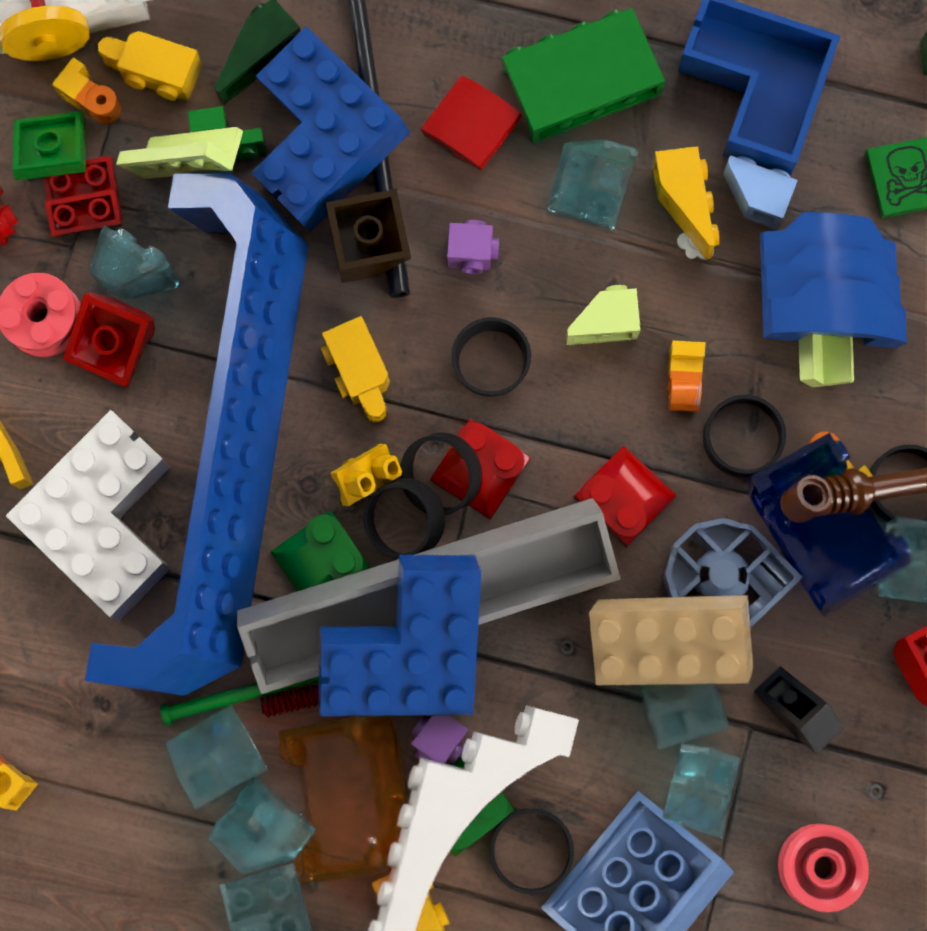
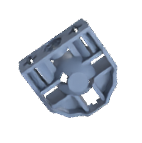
(767, 575)

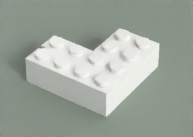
(78, 513)

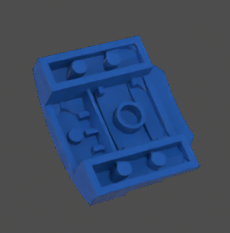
(831, 279)

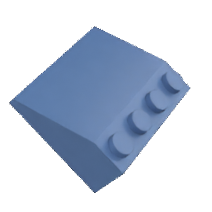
(639, 876)

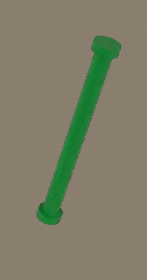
(218, 700)

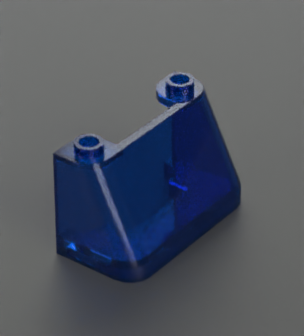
(833, 552)

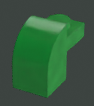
(252, 140)

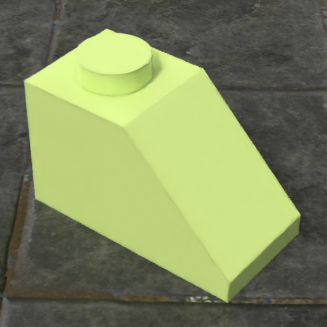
(608, 318)

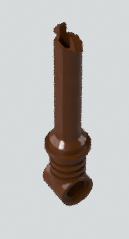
(848, 492)

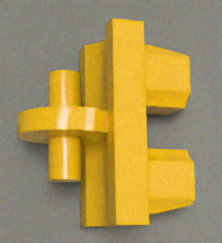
(365, 474)

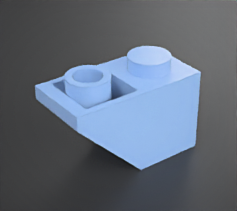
(759, 191)

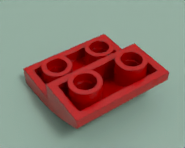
(471, 122)
(83, 199)

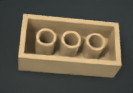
(671, 640)

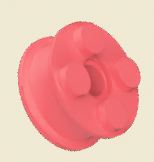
(21, 303)
(847, 874)

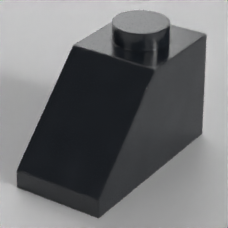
(799, 709)

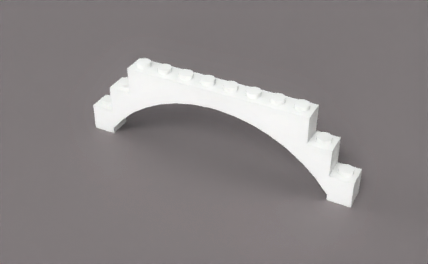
(450, 797)

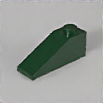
(259, 41)

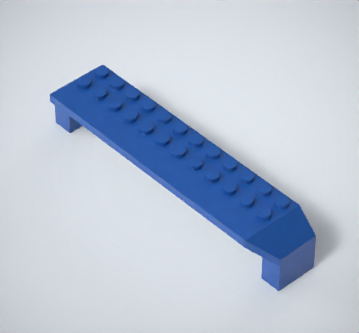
(237, 447)

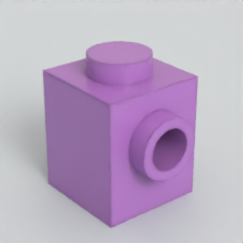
(471, 246)
(439, 738)

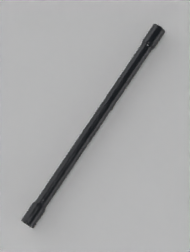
(396, 277)

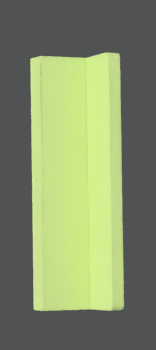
(184, 153)
(826, 360)

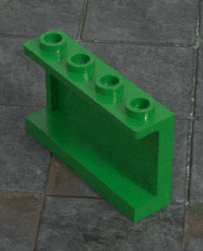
(583, 74)

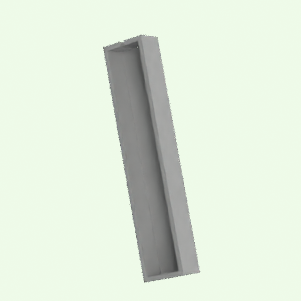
(519, 566)

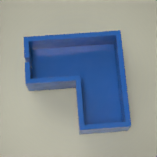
(775, 66)
(341, 130)
(421, 662)

